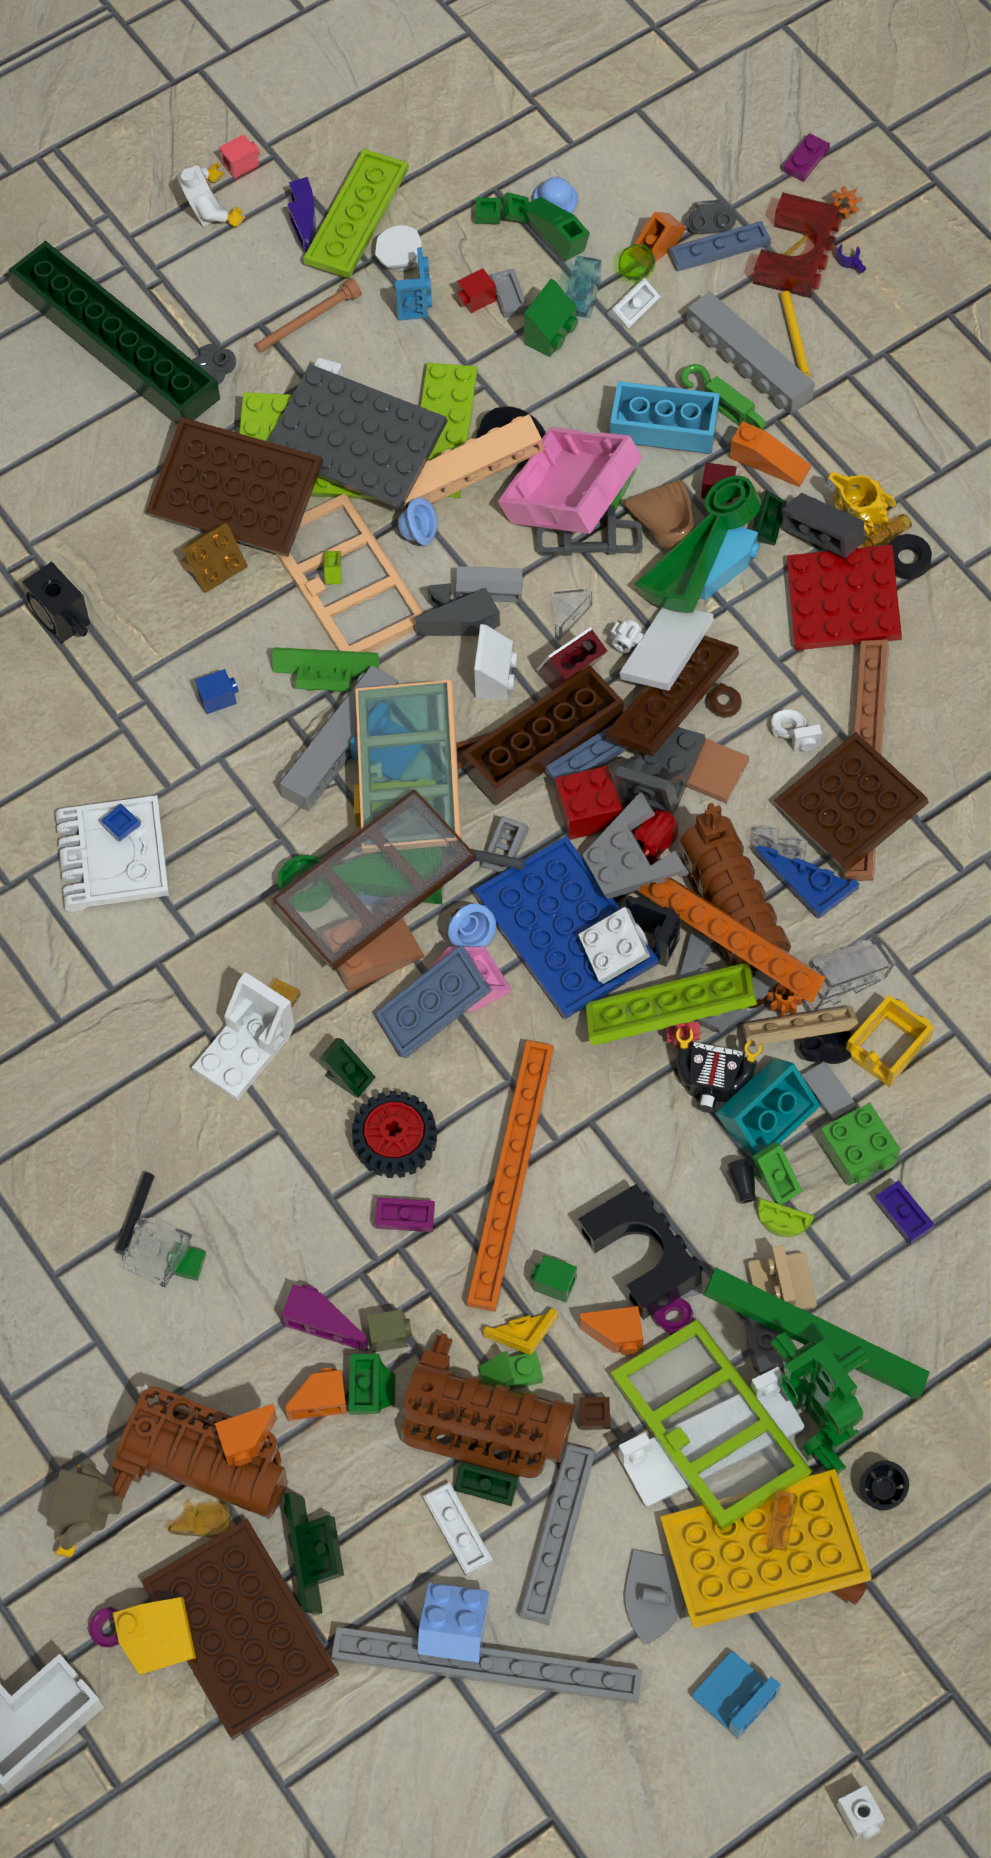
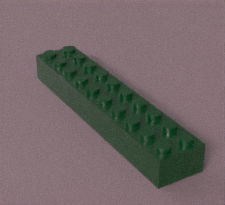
(114, 334)

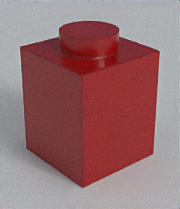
(476, 291)

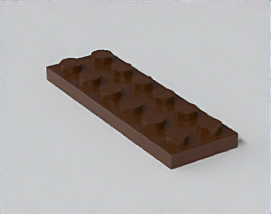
(659, 712)

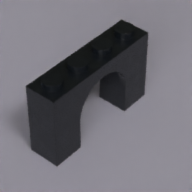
(634, 1214)

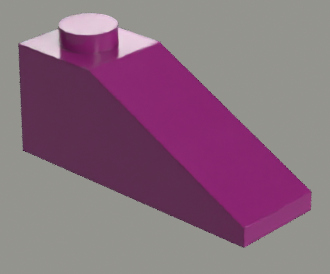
(316, 1315)

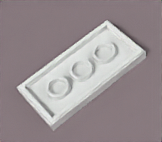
(666, 648)

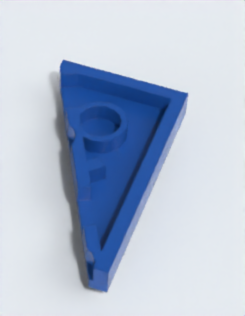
(812, 885)

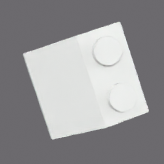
(494, 665)

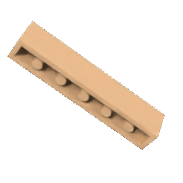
(477, 460)

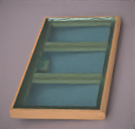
(407, 745)

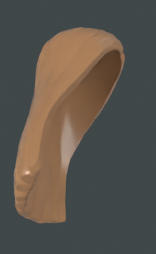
(664, 512)

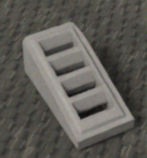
(506, 823)

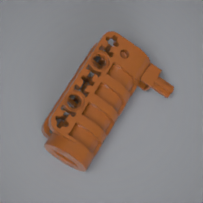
(726, 877)
(482, 1417)

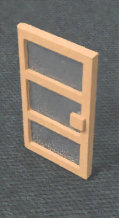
(372, 601)

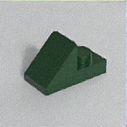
(346, 1068)

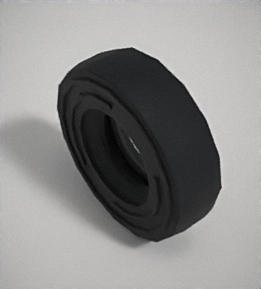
(914, 543)

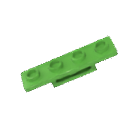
(323, 668)

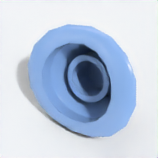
(558, 192)
(418, 521)
(471, 926)

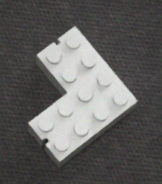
(41, 1719)

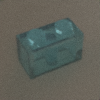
(585, 284)

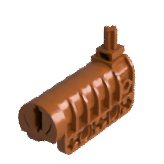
(194, 1455)

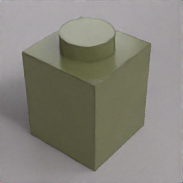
(388, 1330)

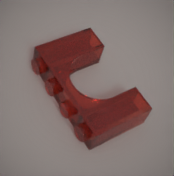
(802, 272)

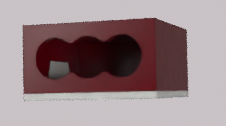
(572, 658)

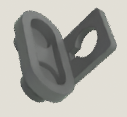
(711, 217)

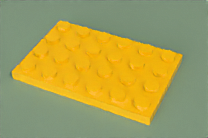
(737, 1574)

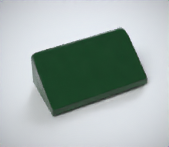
(768, 519)
(486, 1483)

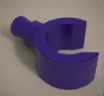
(849, 262)

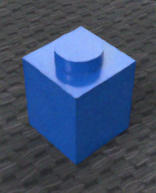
(216, 691)

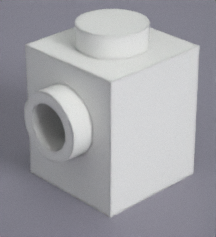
(861, 1813)

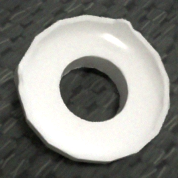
(785, 716)

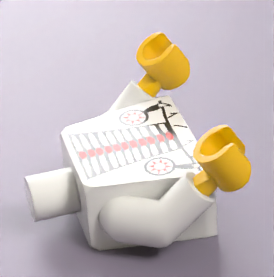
(203, 198)

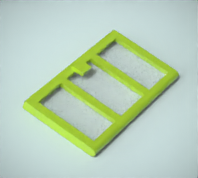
(710, 1424)

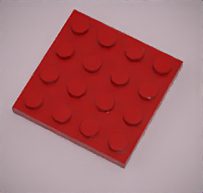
(844, 598)

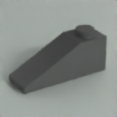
(460, 616)

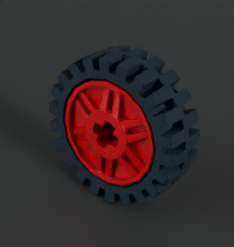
(408, 1148)

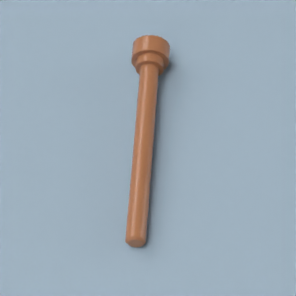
(348, 291)

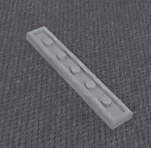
(557, 1534)

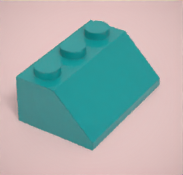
(768, 1106)

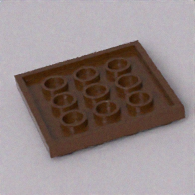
(851, 802)

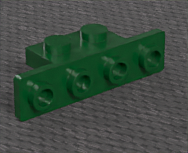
(314, 1551)

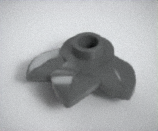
(211, 361)

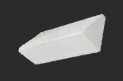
(634, 304)

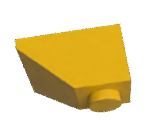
(155, 1634)

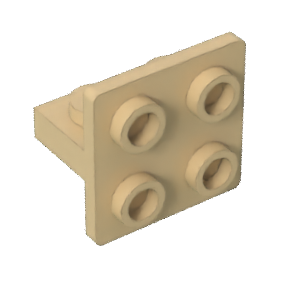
(785, 1277)

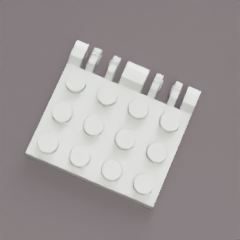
(111, 868)

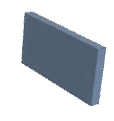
(433, 1001)

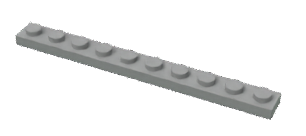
(493, 1667)

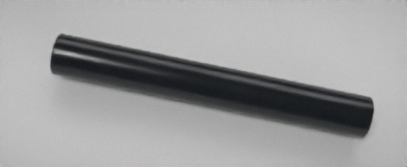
(135, 1212)

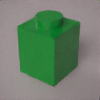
(554, 1278)

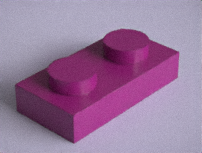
(806, 157)
(405, 1214)

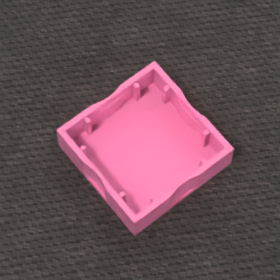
(570, 480)

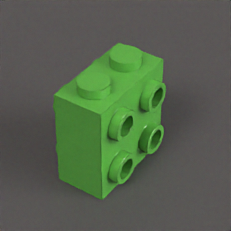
(859, 1144)

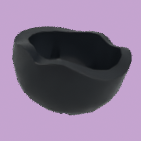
(884, 1487)

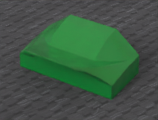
(369, 1385)

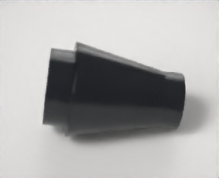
(743, 1179)

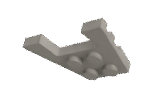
(619, 860)
(697, 952)

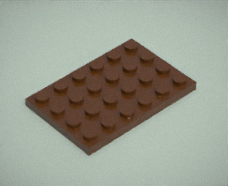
(237, 481)
(245, 1629)

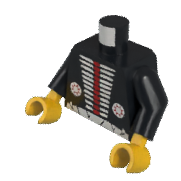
(713, 1071)

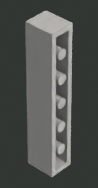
(750, 353)
(328, 748)

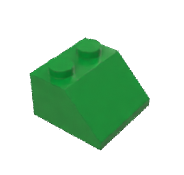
(549, 319)

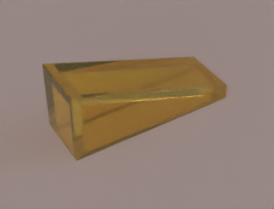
(781, 1520)

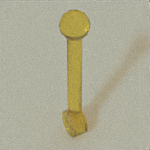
(797, 245)

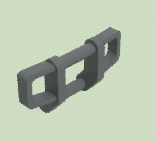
(605, 546)

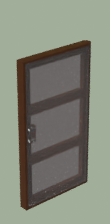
(374, 879)

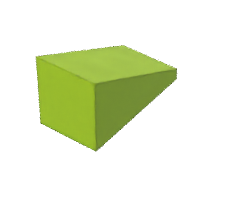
(332, 567)

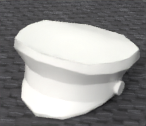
(398, 247)

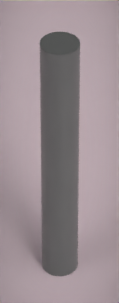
(500, 860)

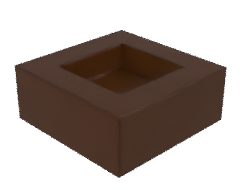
(594, 1413)

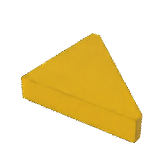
(522, 1333)

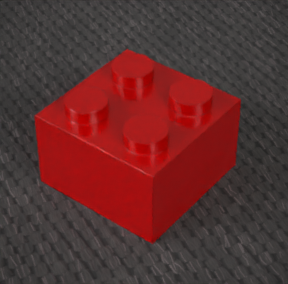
(587, 801)

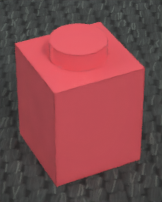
(239, 156)

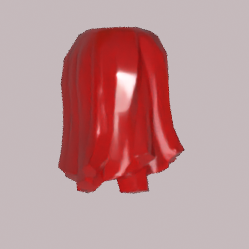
(656, 834)

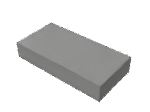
(509, 293)
(829, 1091)

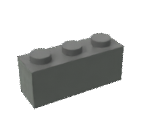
(823, 525)

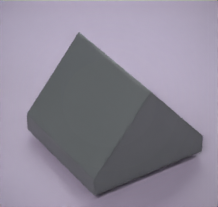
(439, 594)

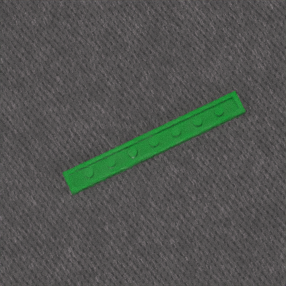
(809, 1328)

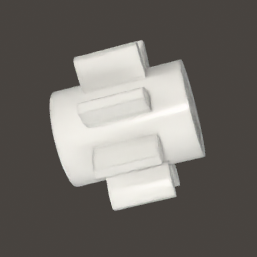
(626, 635)

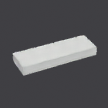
(457, 1529)

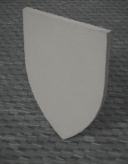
(652, 1595)

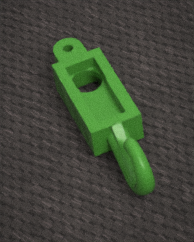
(731, 402)

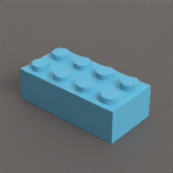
(665, 416)

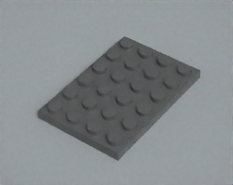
(360, 433)

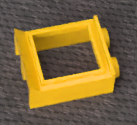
(901, 1016)

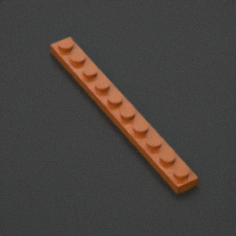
(736, 937)
(510, 1177)

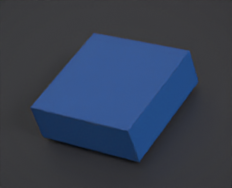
(120, 822)

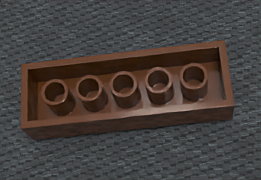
(542, 734)

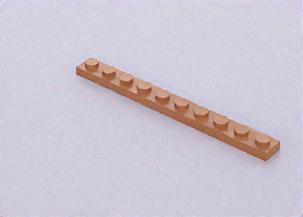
(870, 721)

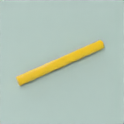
(795, 332)

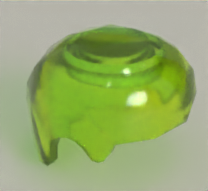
(637, 262)

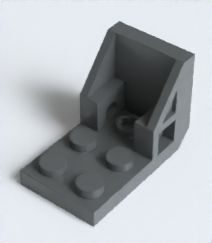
(665, 774)

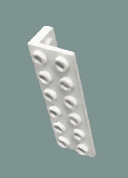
(654, 1472)

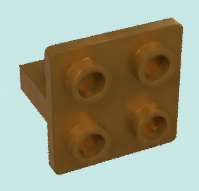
(213, 557)

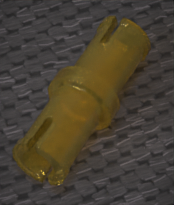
(888, 531)

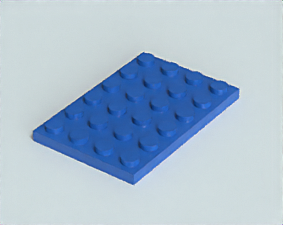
(541, 919)

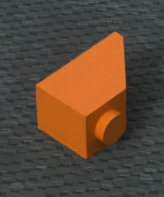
(661, 233)
(615, 1329)
(319, 1396)
(245, 1434)

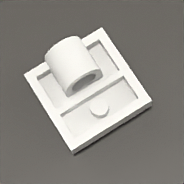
(614, 945)

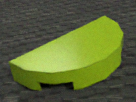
(782, 1219)

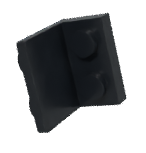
(661, 922)

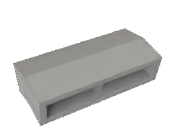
(501, 583)

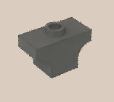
(761, 1351)

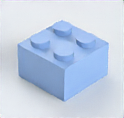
(453, 1622)

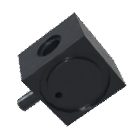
(56, 603)

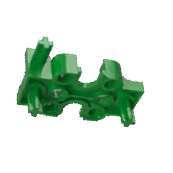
(824, 1392)

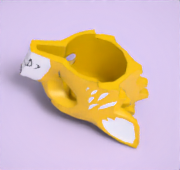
(865, 502)

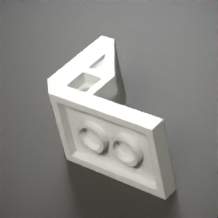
(254, 1032)

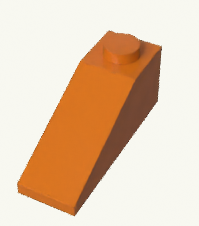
(767, 454)

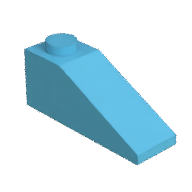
(733, 558)

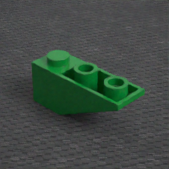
(558, 227)

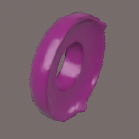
(678, 1305)
(96, 1628)

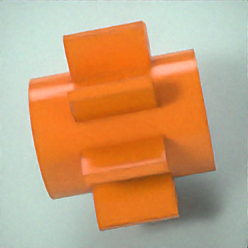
(853, 200)
(783, 1006)

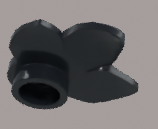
(826, 1047)

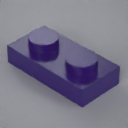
(904, 1212)

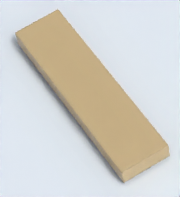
(800, 1026)

